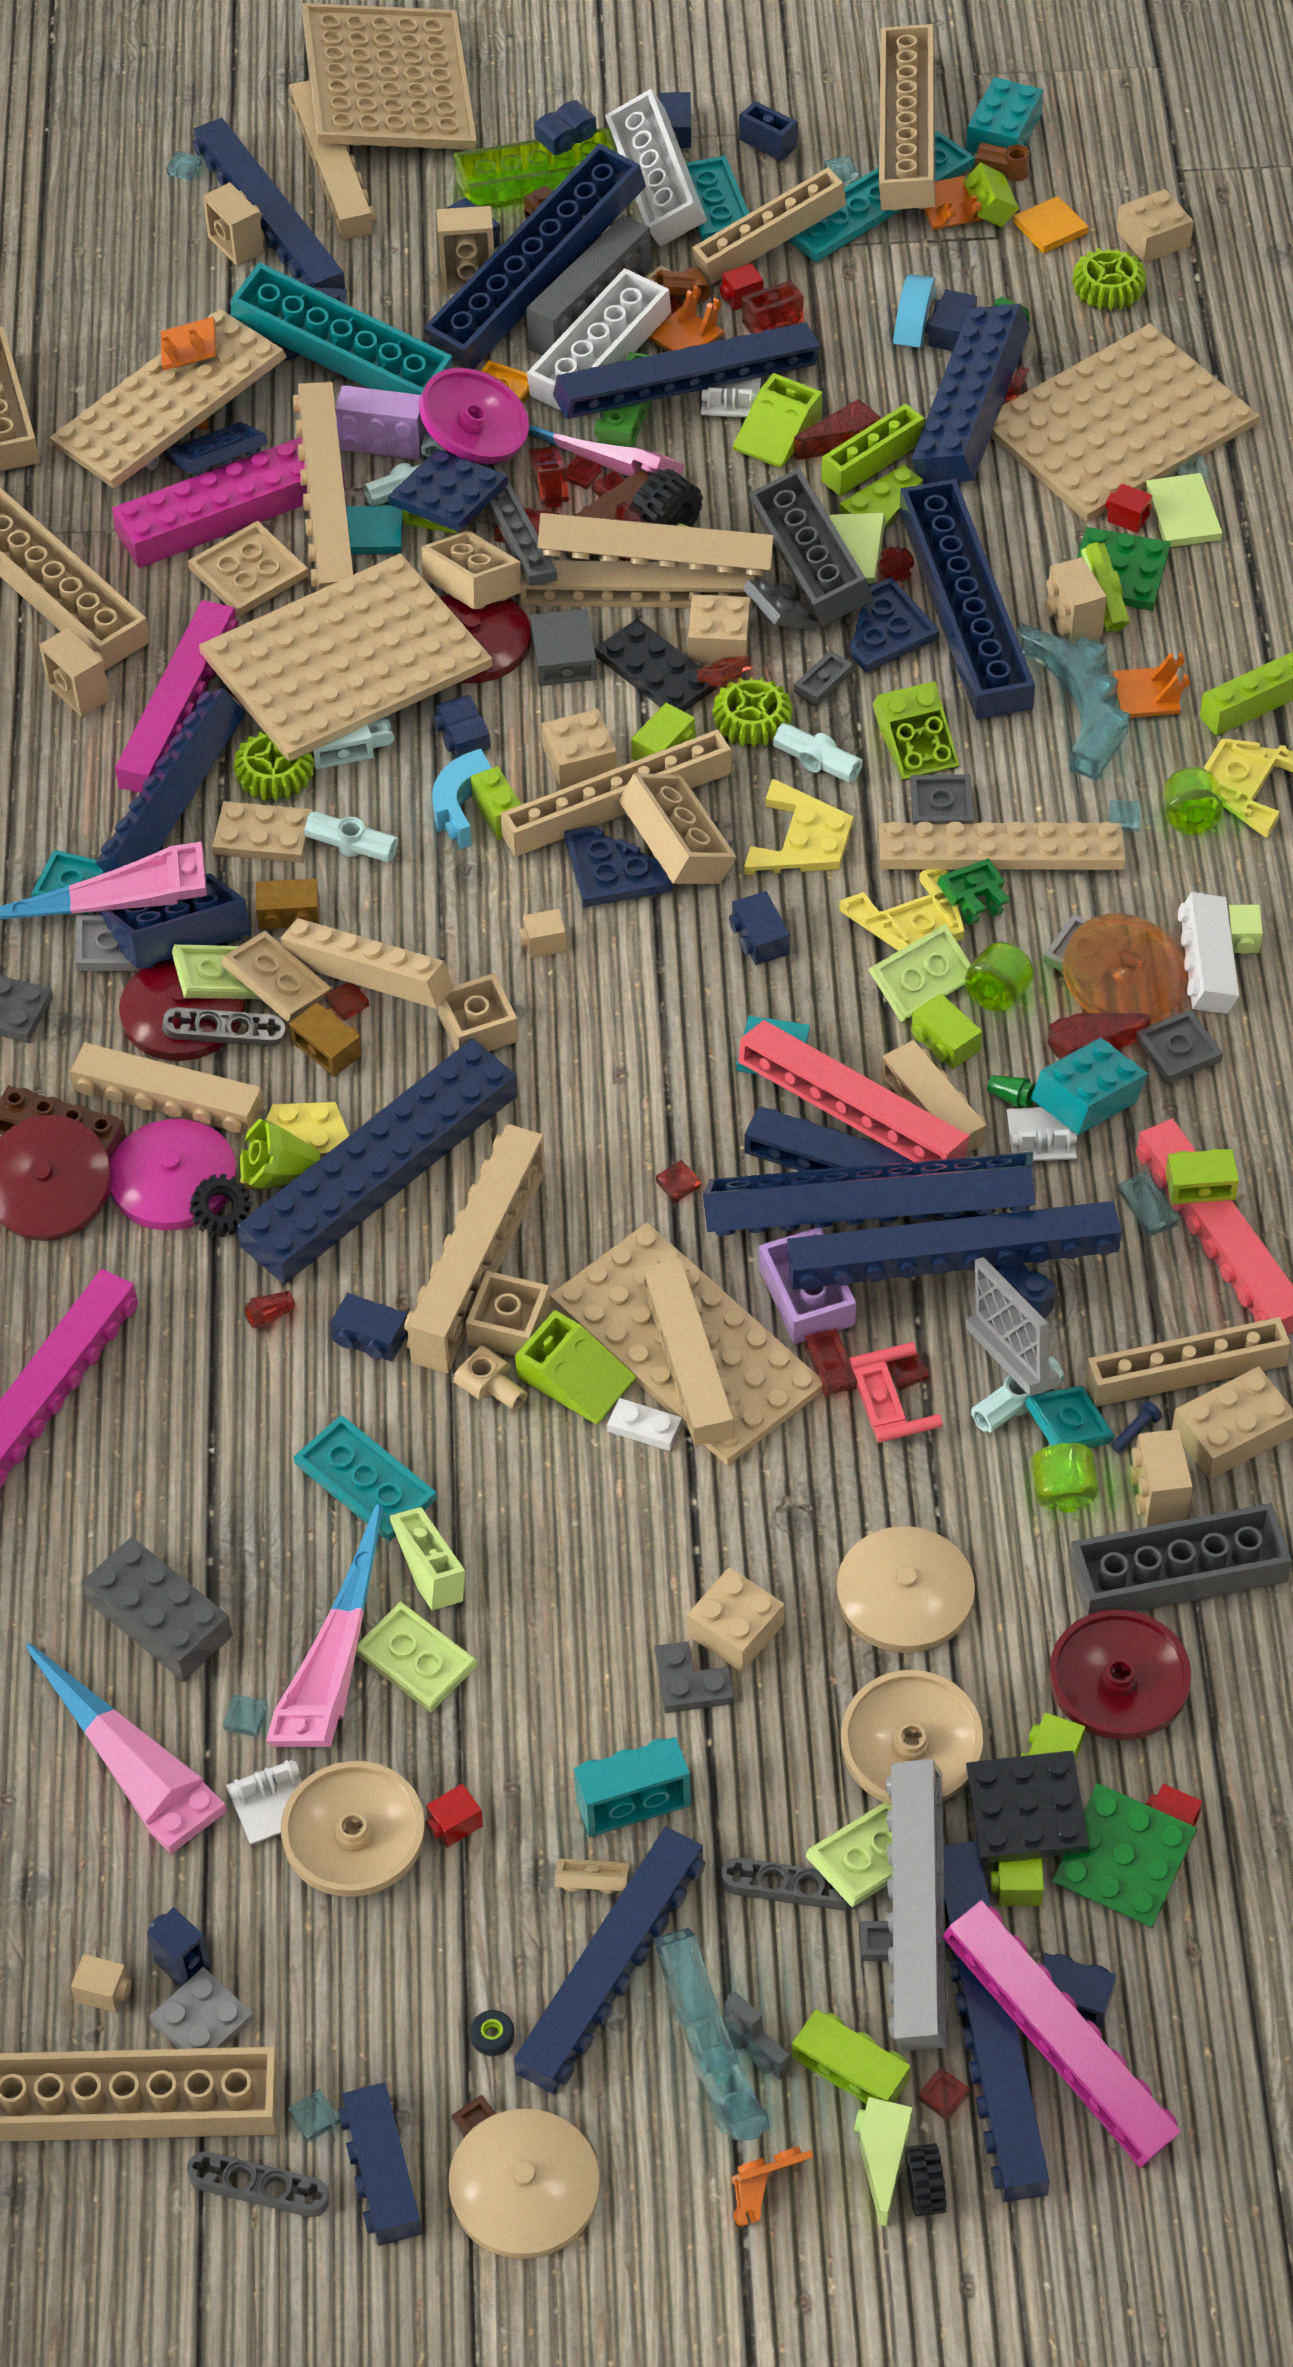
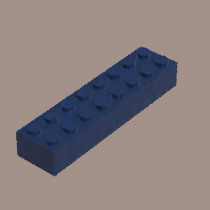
(971, 394)

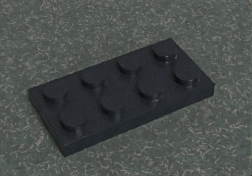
(653, 666)

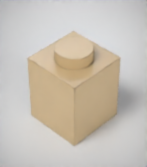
(543, 933)
(100, 1983)

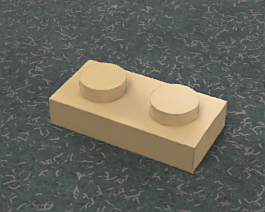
(589, 1874)

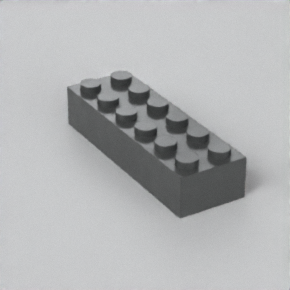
(559, 305)
(811, 547)
(1181, 1561)

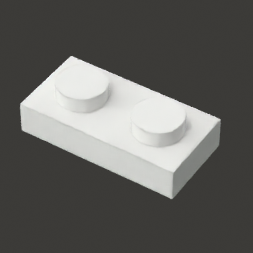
(644, 1424)

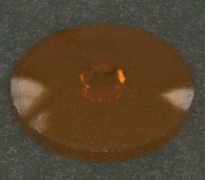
(1124, 967)

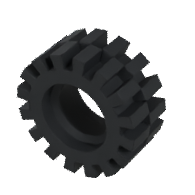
(224, 1187)
(925, 2179)

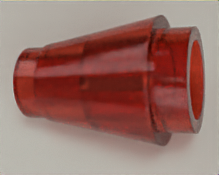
(268, 1308)

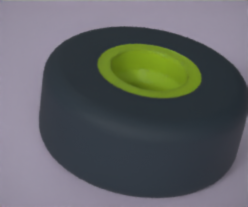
(492, 2045)

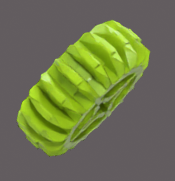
(1109, 279)
(753, 703)
(256, 773)

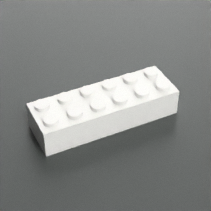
(647, 137)
(604, 332)

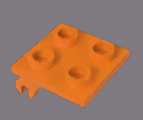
(952, 205)
(687, 329)
(188, 343)
(1153, 689)
(752, 2180)

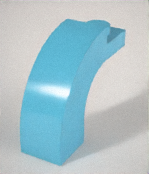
(913, 310)
(451, 791)

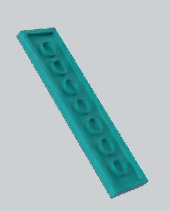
(864, 204)

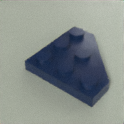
(889, 627)
(612, 868)

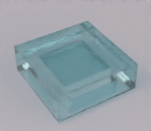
(184, 165)
(843, 168)
(1194, 465)
(1125, 813)
(245, 1715)
(313, 2115)

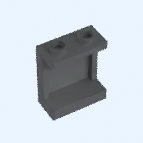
(563, 647)

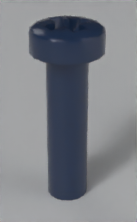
(1148, 1414)

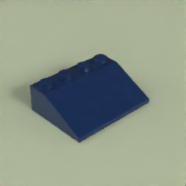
(150, 933)

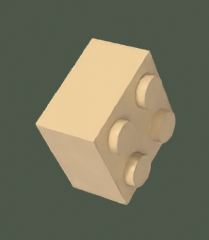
(234, 224)
(1154, 225)
(1075, 600)
(718, 627)
(75, 671)
(578, 747)
(479, 1012)
(506, 1312)
(1161, 1477)
(735, 1619)

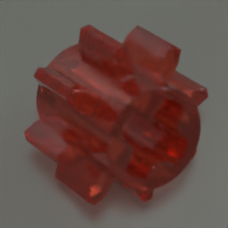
(896, 563)

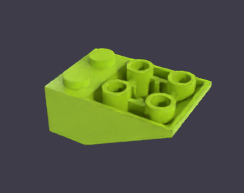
(777, 415)
(916, 730)
(573, 1368)

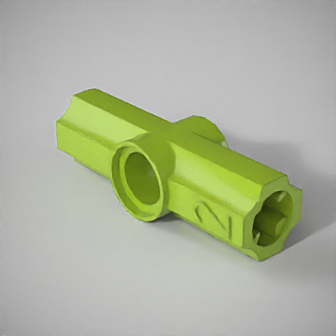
(1100, 565)

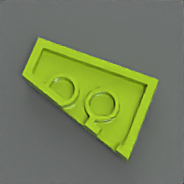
(882, 495)

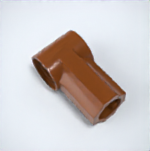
(1011, 160)
(681, 282)

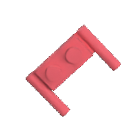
(881, 1396)

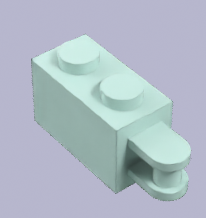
(354, 746)

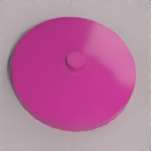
(473, 415)
(161, 1168)

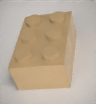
(464, 244)
(471, 569)
(1234, 1422)

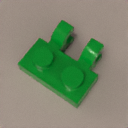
(971, 882)

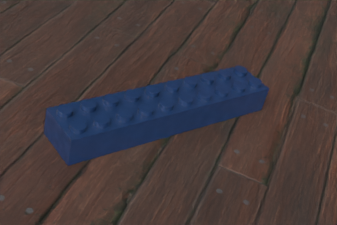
(535, 256)
(966, 599)
(377, 1161)
(870, 1193)

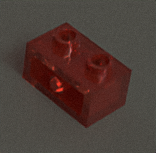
(773, 307)

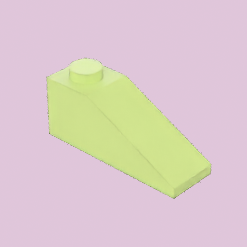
(429, 1558)
(882, 2144)

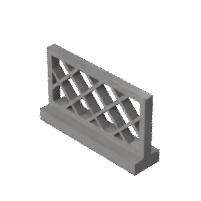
(1011, 1331)

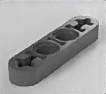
(223, 1022)
(788, 1891)
(256, 2189)

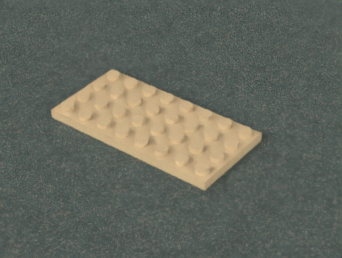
(162, 406)
(761, 1372)

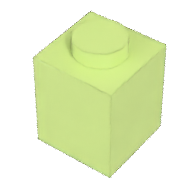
(1245, 928)

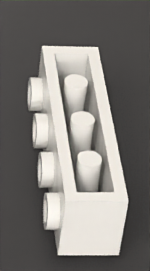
(1208, 953)

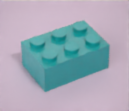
(1005, 115)
(1089, 1086)
(632, 1786)

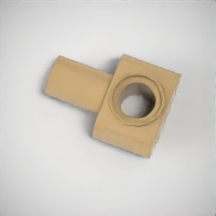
(493, 1383)

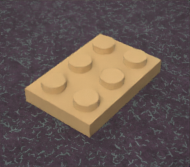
(261, 832)
(275, 976)

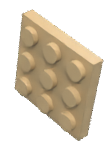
(248, 568)

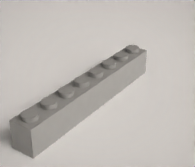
(918, 1906)

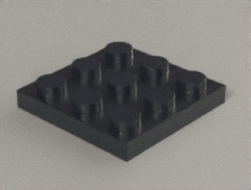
(1027, 1807)

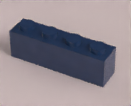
(381, 2164)

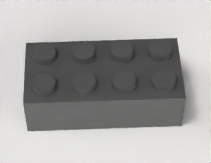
(157, 1608)

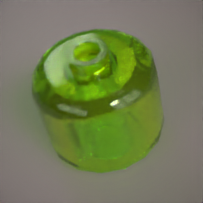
(1192, 801)
(999, 976)
(1064, 1477)

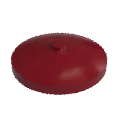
(500, 629)
(150, 996)
(51, 1177)
(1120, 1674)

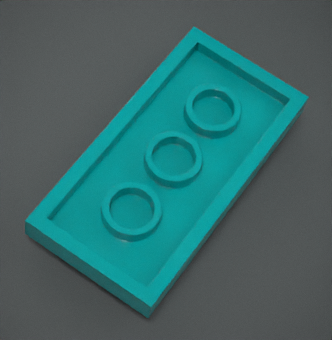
(717, 194)
(362, 1474)

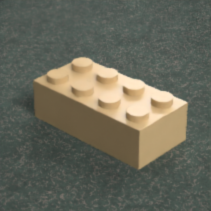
(677, 829)

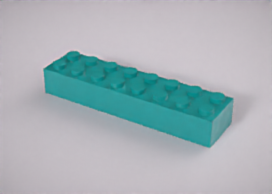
(335, 333)

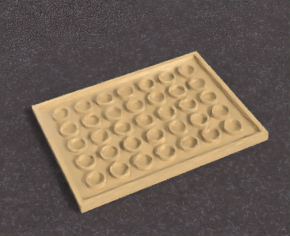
(388, 76)
(1119, 420)
(345, 656)

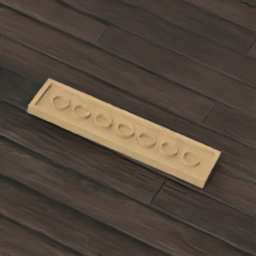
(1005, 844)

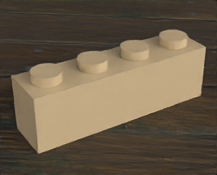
(919, 1081)

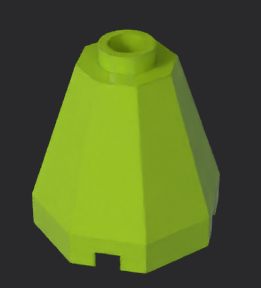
(274, 1156)

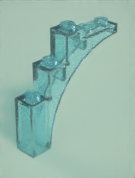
(1094, 693)
(711, 2050)

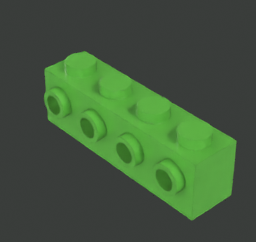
(622, 424)

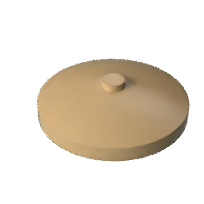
(905, 1589)
(910, 1719)
(353, 1828)
(524, 2183)

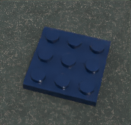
(216, 447)
(448, 490)

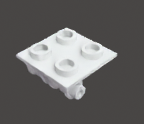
(730, 399)
(1040, 1133)
(262, 1799)

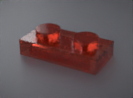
(723, 669)
(830, 1362)

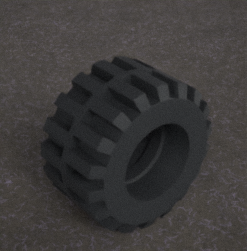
(668, 500)

